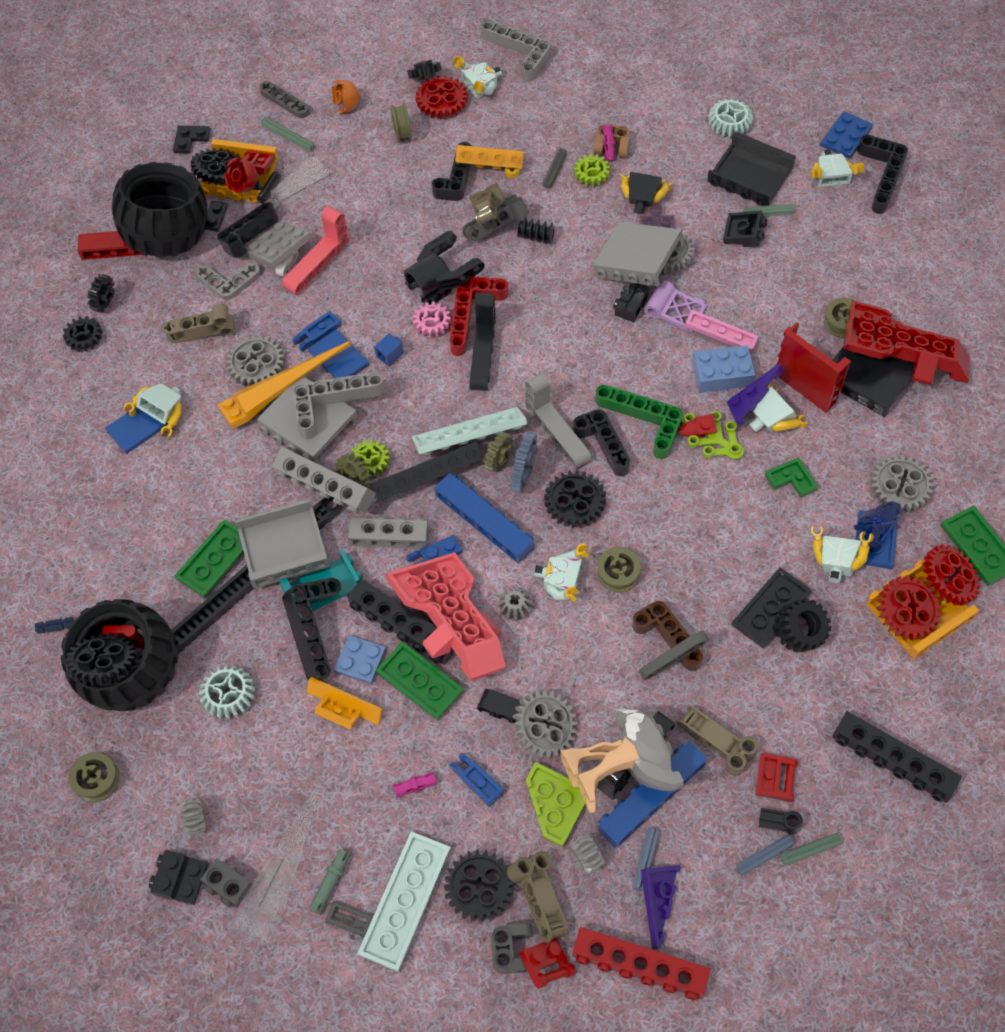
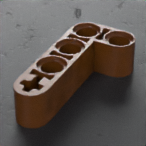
(671, 637)

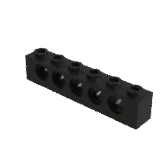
(426, 471)
(366, 592)
(908, 756)

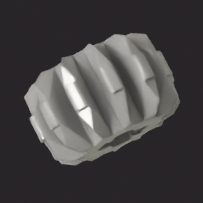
(514, 610)
(193, 816)
(587, 854)

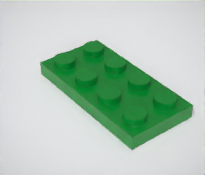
(978, 542)
(212, 560)
(419, 681)

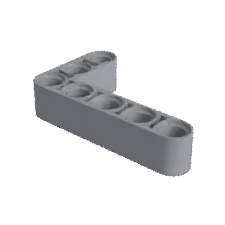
(534, 47)
(330, 395)
(538, 402)

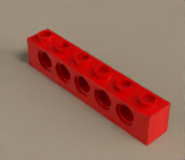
(653, 959)

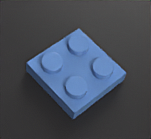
(359, 659)

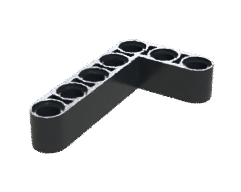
(891, 153)
(483, 341)
(308, 623)
(618, 780)

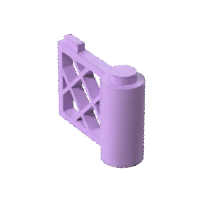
(661, 303)

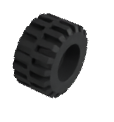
(817, 625)

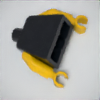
(643, 190)

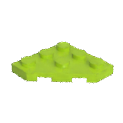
(554, 802)

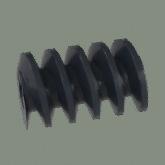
(536, 230)

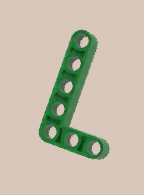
(629, 407)

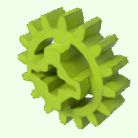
(591, 170)
(374, 455)

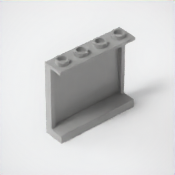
(637, 253)
(281, 423)
(282, 543)

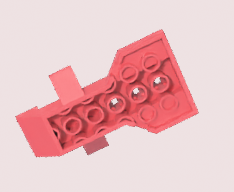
(442, 591)

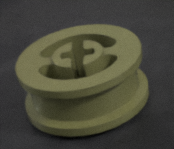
(401, 122)
(837, 326)
(618, 558)
(101, 786)

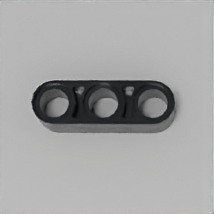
(500, 705)

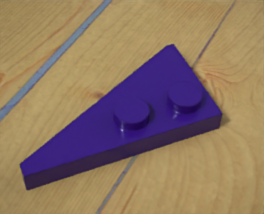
(751, 395)
(658, 893)

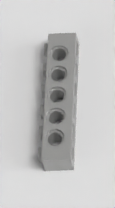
(361, 495)

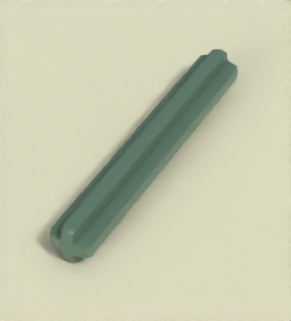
(287, 134)

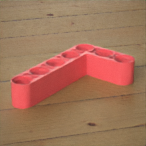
(321, 254)

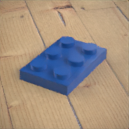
(846, 134)

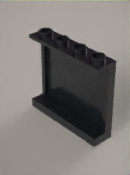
(752, 169)
(875, 380)

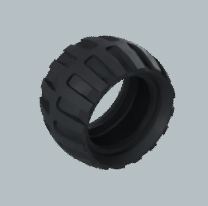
(159, 187)
(153, 670)

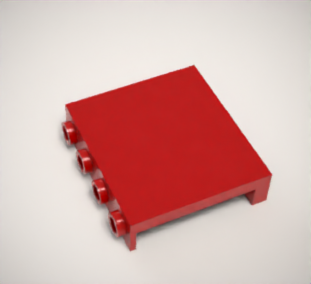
(810, 370)

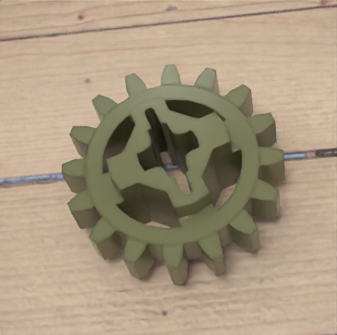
(498, 451)
(353, 469)

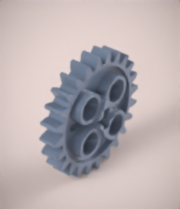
(524, 462)

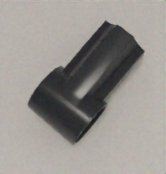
(777, 820)

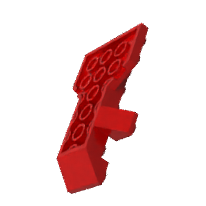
(877, 335)

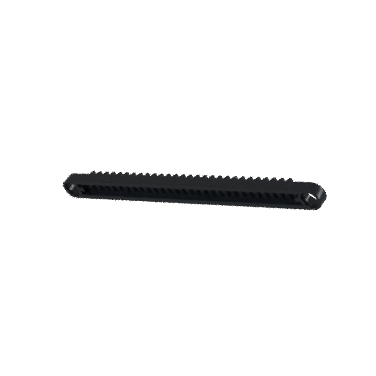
(230, 593)

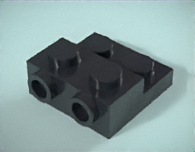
(745, 228)
(177, 877)

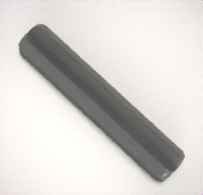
(554, 168)

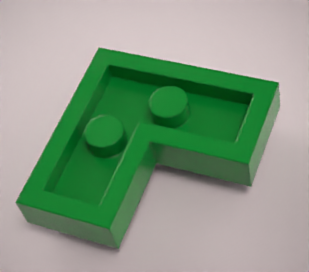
(794, 473)

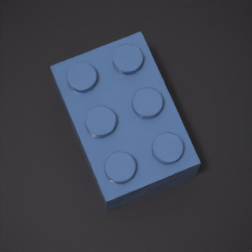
(723, 368)

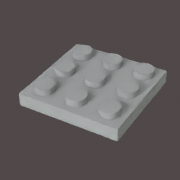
(278, 244)

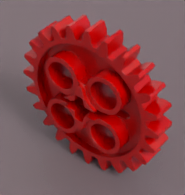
(441, 97)
(962, 585)
(909, 608)

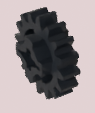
(424, 70)
(100, 293)
(82, 333)

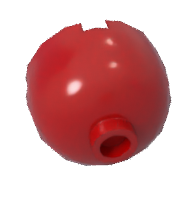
(241, 175)

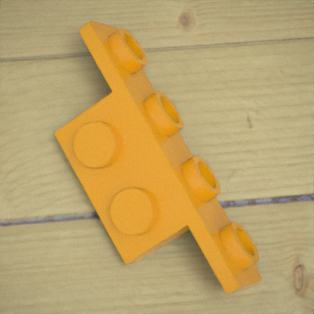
(489, 156)
(341, 706)

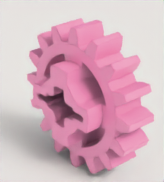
(431, 317)

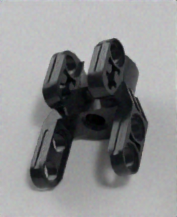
(433, 274)

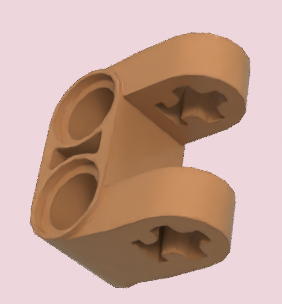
(621, 137)

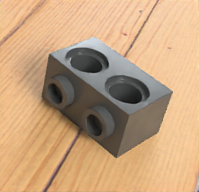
(229, 880)

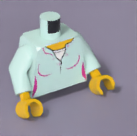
(478, 77)
(563, 573)

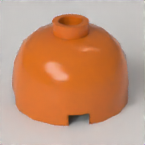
(346, 93)

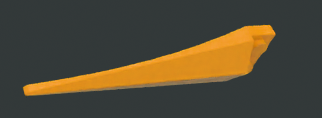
(254, 398)

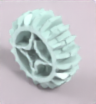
(730, 117)
(213, 686)

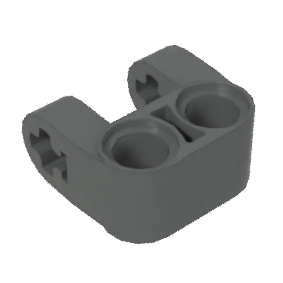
(511, 931)

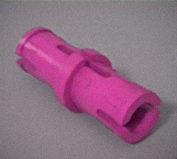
(608, 142)
(414, 784)

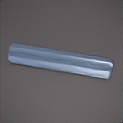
(765, 854)
(646, 856)

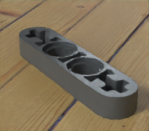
(286, 97)
(674, 655)

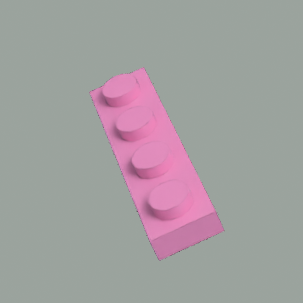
(720, 330)

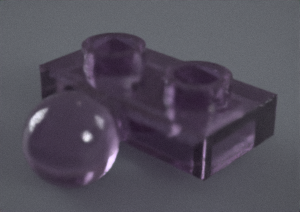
(655, 219)

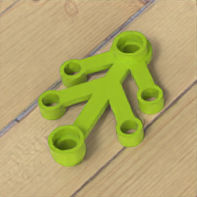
(717, 439)

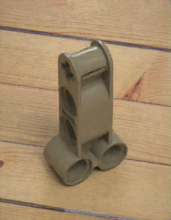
(487, 203)
(201, 325)
(718, 739)
(539, 894)

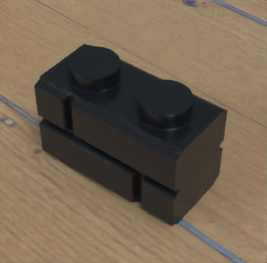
(631, 301)

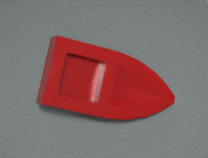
(699, 426)

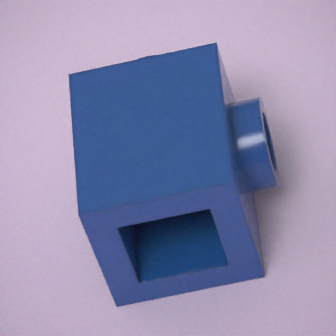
(389, 349)

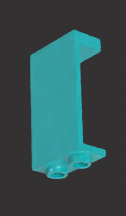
(339, 569)

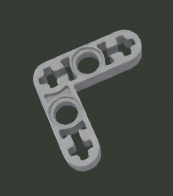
(226, 285)

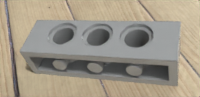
(397, 539)

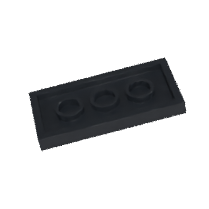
(759, 614)

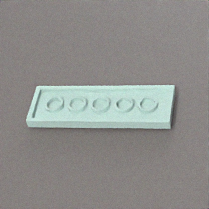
(468, 430)
(404, 901)

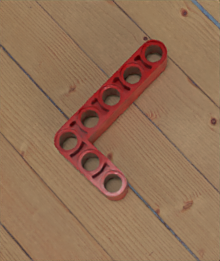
(463, 307)

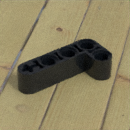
(453, 188)
(237, 234)
(606, 444)

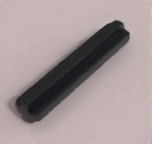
(269, 185)

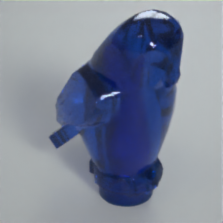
(878, 522)

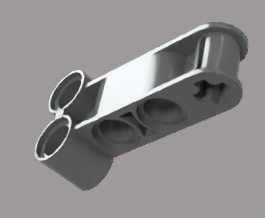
(512, 207)

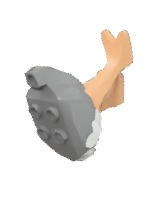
(639, 751)

